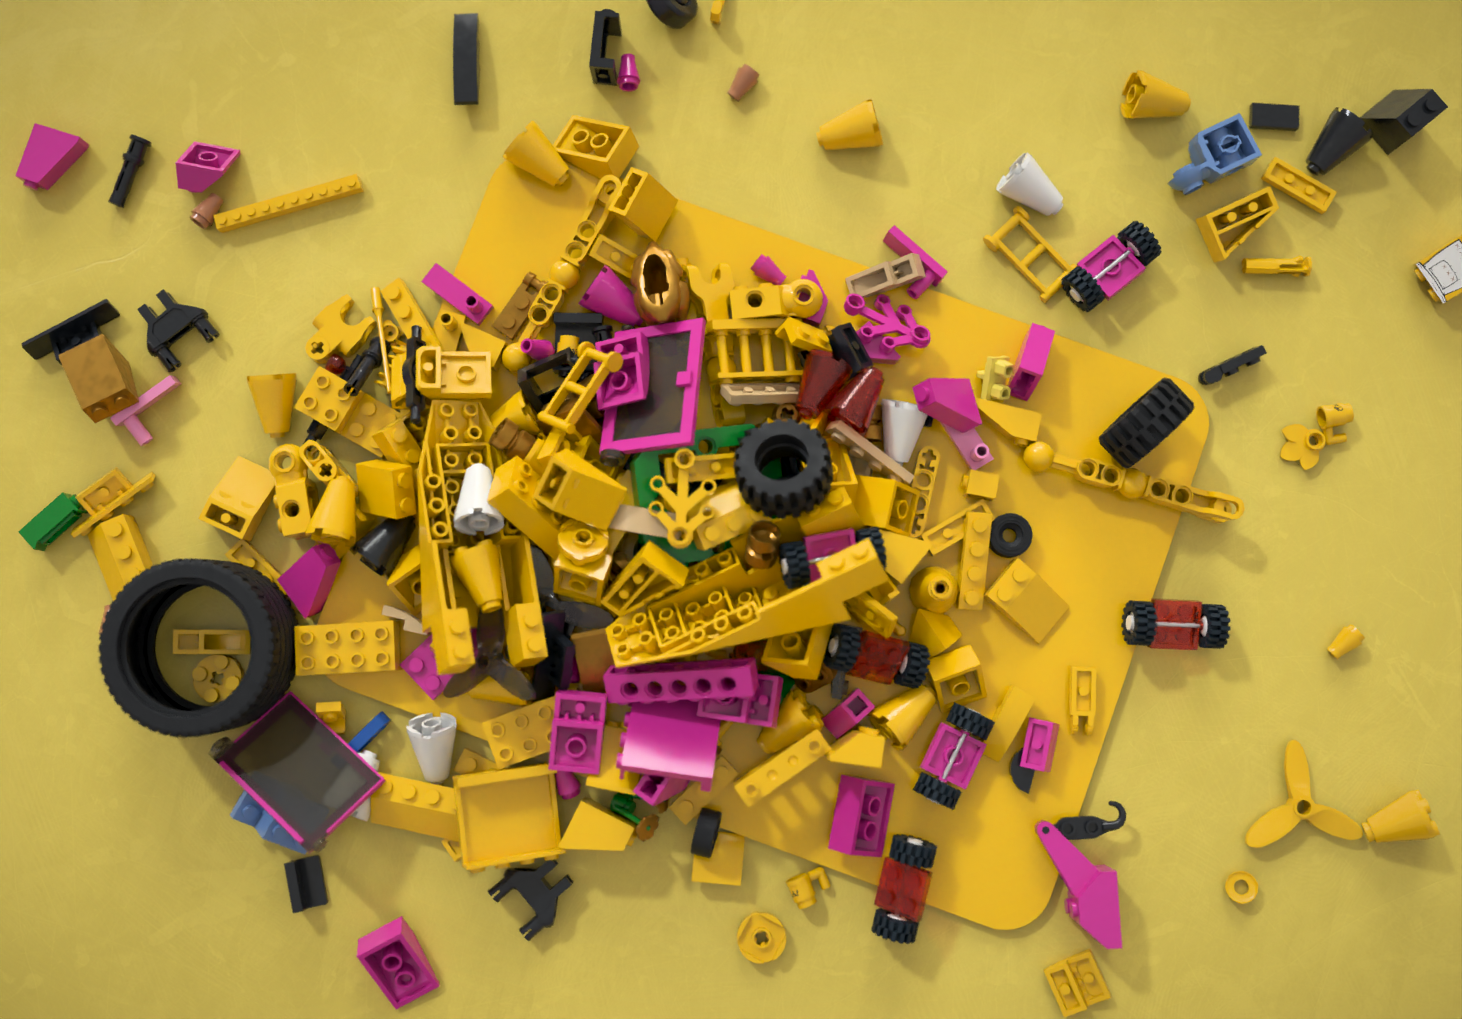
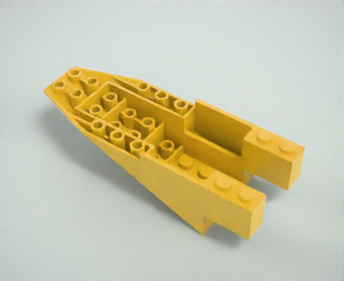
(452, 442)
(735, 604)

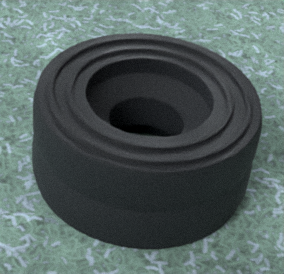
(1019, 526)

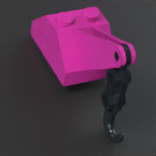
(1091, 888)

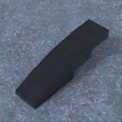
(466, 59)

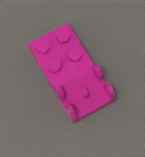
(423, 669)

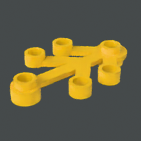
(682, 502)

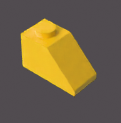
(483, 342)

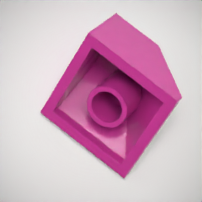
(203, 165)

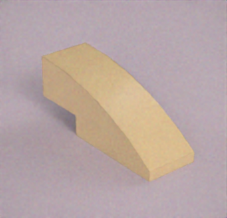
(886, 276)

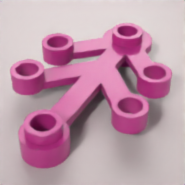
(912, 333)

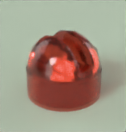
(335, 364)

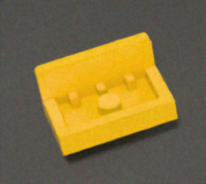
(803, 335)

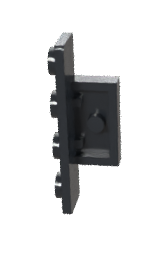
(72, 331)
(557, 667)

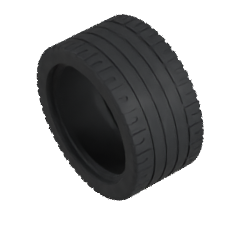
(130, 642)

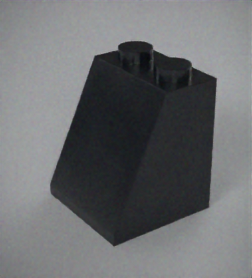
(1402, 116)

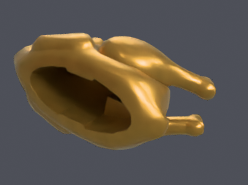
(659, 291)

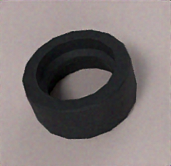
(706, 832)

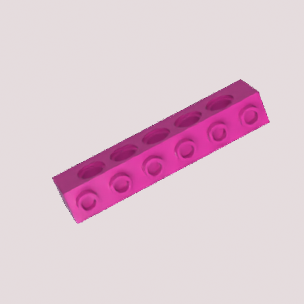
(741, 670)

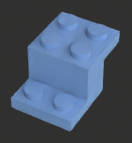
(251, 813)

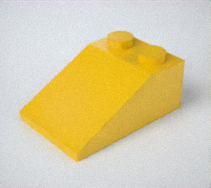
(596, 146)
(842, 468)
(1026, 600)

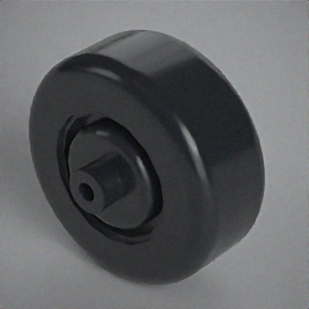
(674, 12)

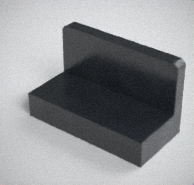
(306, 883)

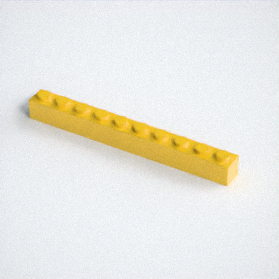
(288, 203)

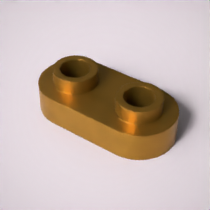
(809, 685)

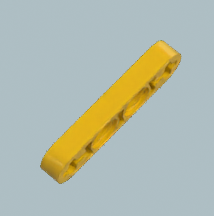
(925, 492)

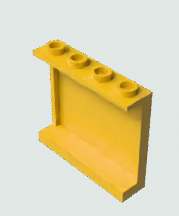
(507, 816)

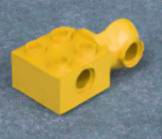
(775, 300)
(293, 492)

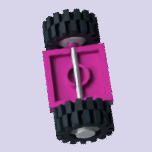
(1111, 266)
(800, 561)
(953, 755)

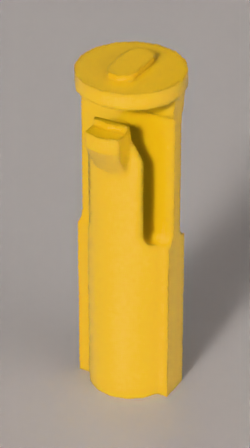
(1277, 266)

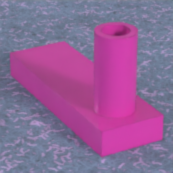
(903, 246)
(457, 294)

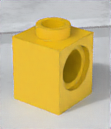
(980, 484)

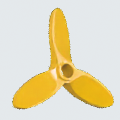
(1285, 817)

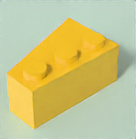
(644, 578)

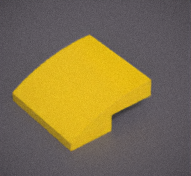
(725, 862)
(1077, 982)

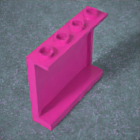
(669, 741)

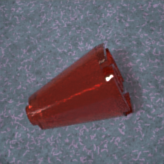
(820, 382)
(857, 400)

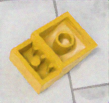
(584, 447)

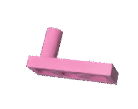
(129, 415)
(970, 447)

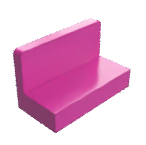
(1039, 745)

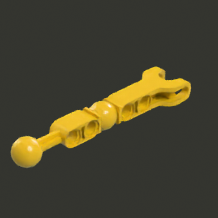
(565, 272)
(711, 304)
(1135, 484)

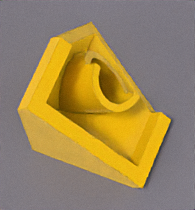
(934, 631)

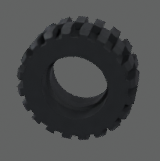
(1146, 423)
(780, 441)

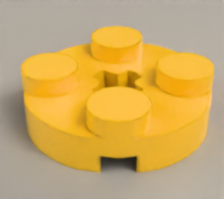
(582, 552)
(204, 675)
(748, 943)

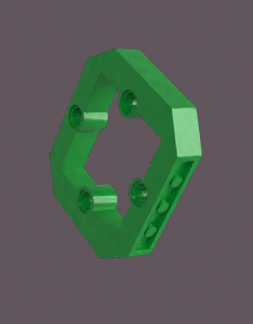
(646, 466)

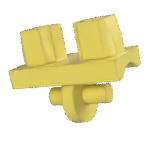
(994, 378)

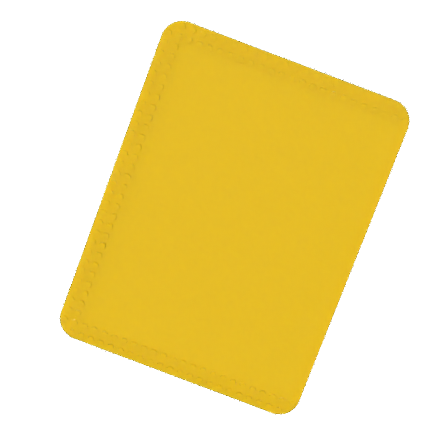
(1084, 544)

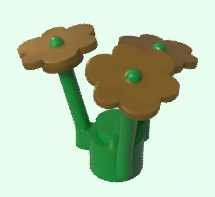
(625, 806)

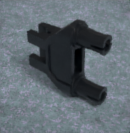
(173, 325)
(536, 892)

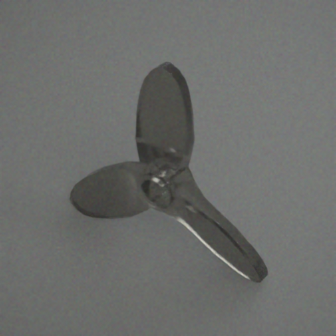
(577, 613)
(490, 662)

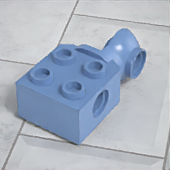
(1216, 154)

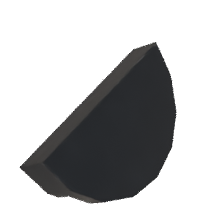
(1020, 775)

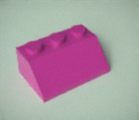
(861, 816)

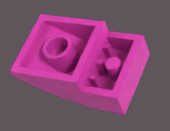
(632, 380)
(757, 710)
(577, 731)

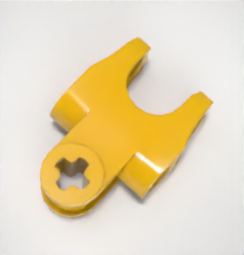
(335, 334)
(324, 464)

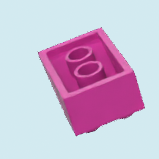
(397, 962)

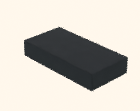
(1274, 116)

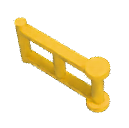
(994, 243)
(585, 352)

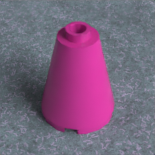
(611, 298)

